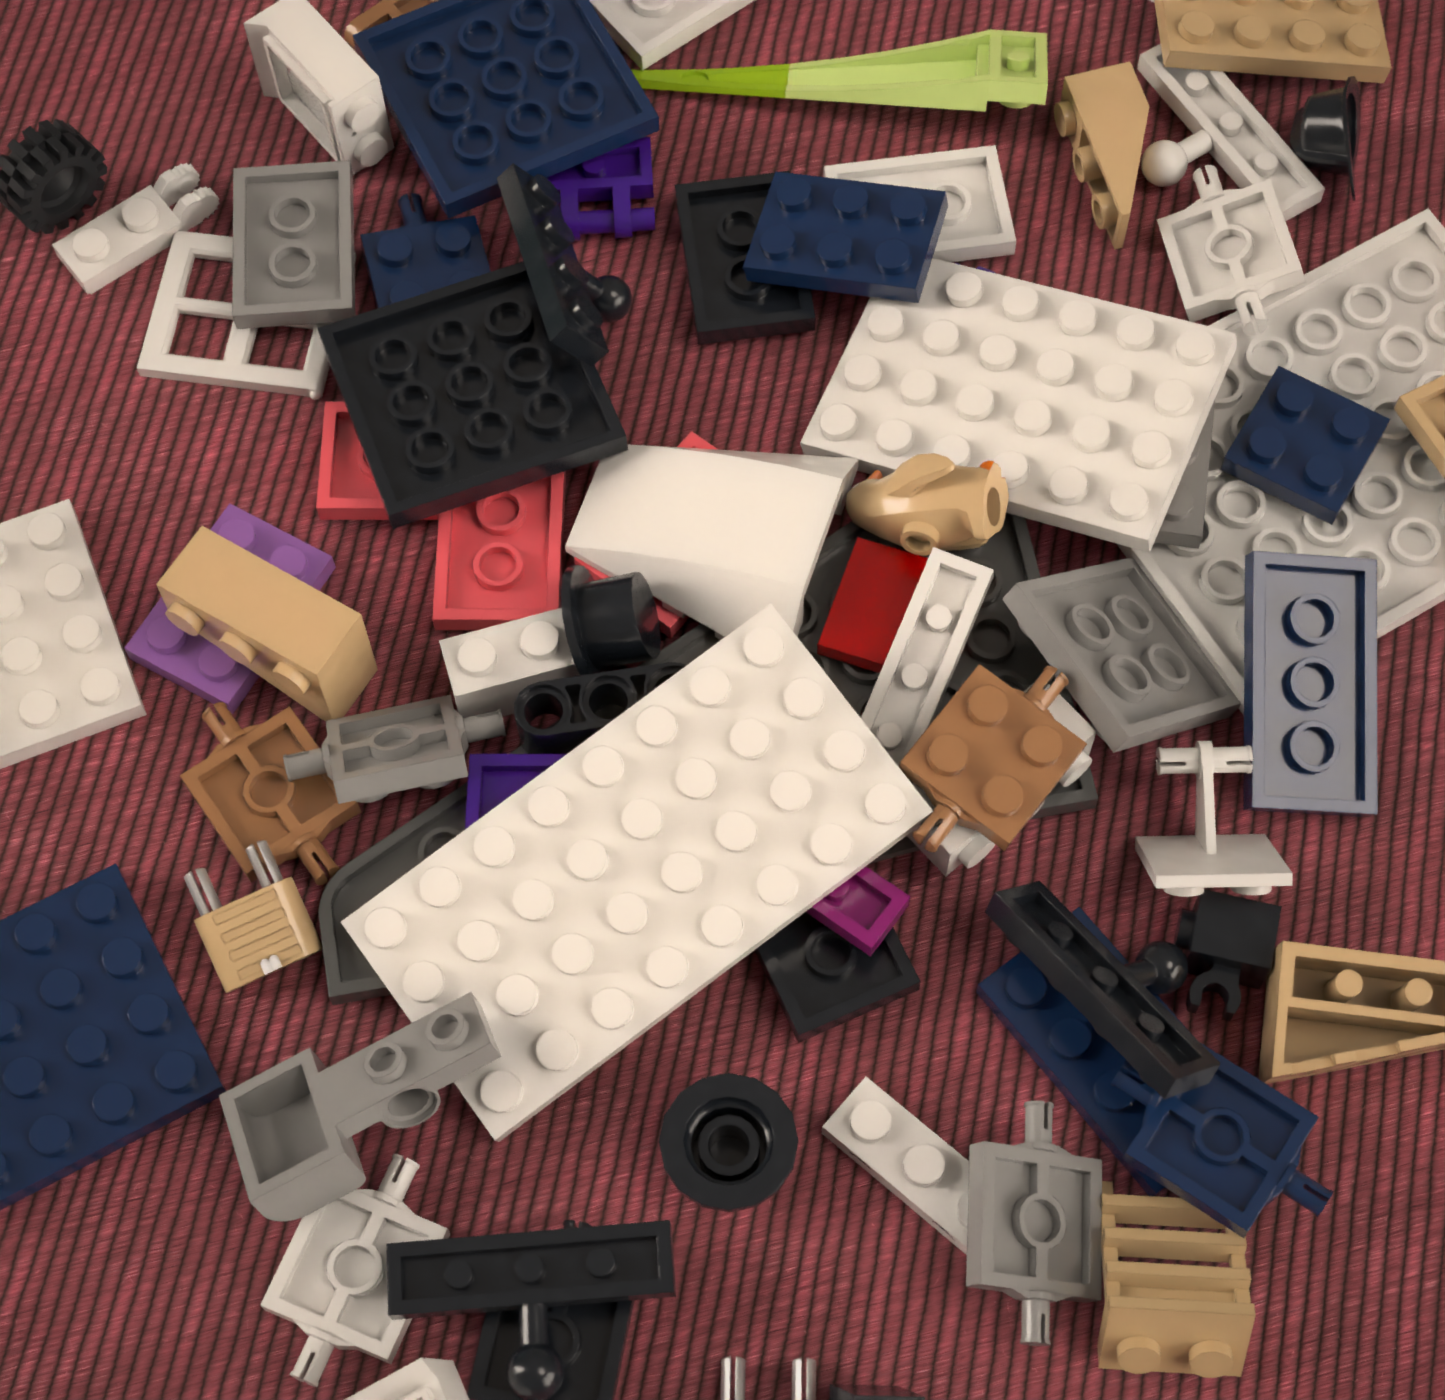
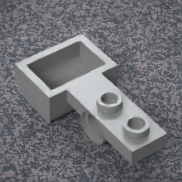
(300, 1117)

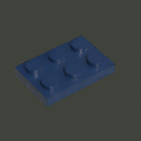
(846, 236)

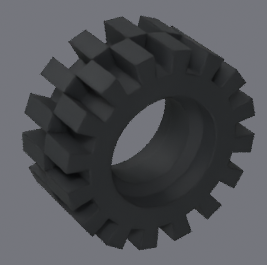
(50, 176)

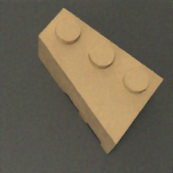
(270, 623)
(1347, 1010)

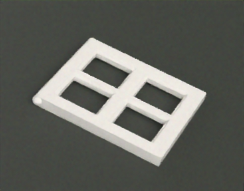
(235, 366)

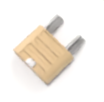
(257, 930)

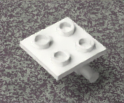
(1208, 860)

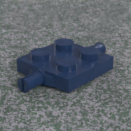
(421, 254)
(1224, 1144)

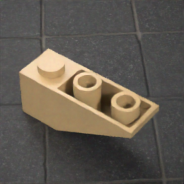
(1106, 124)

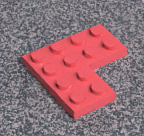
(492, 555)

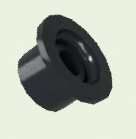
(608, 620)
(728, 1142)

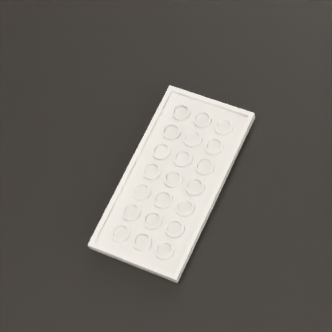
(641, 866)

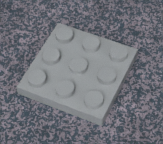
(1121, 652)

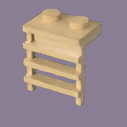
(1171, 1313)

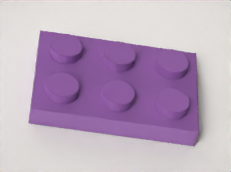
(195, 660)

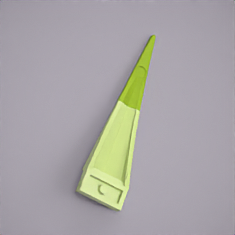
(935, 75)

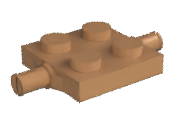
(991, 757)
(250, 797)

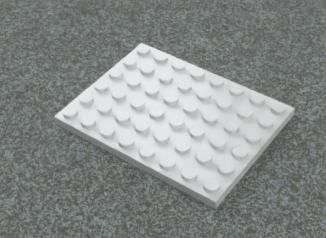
(1369, 333)

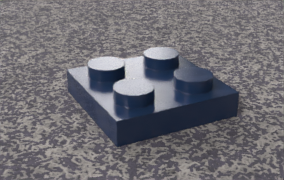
(1305, 444)

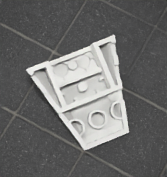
(713, 527)

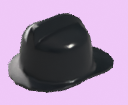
(1329, 130)

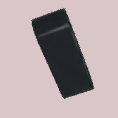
(576, 702)

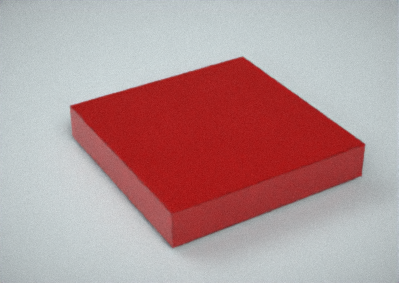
(870, 604)

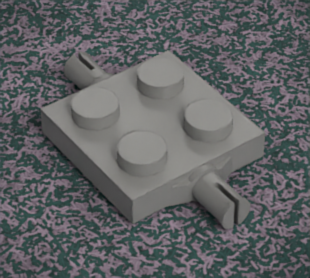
(395, 749)
(1034, 1223)

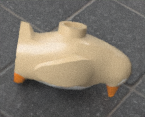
(932, 504)

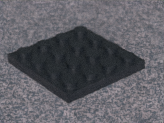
(466, 395)

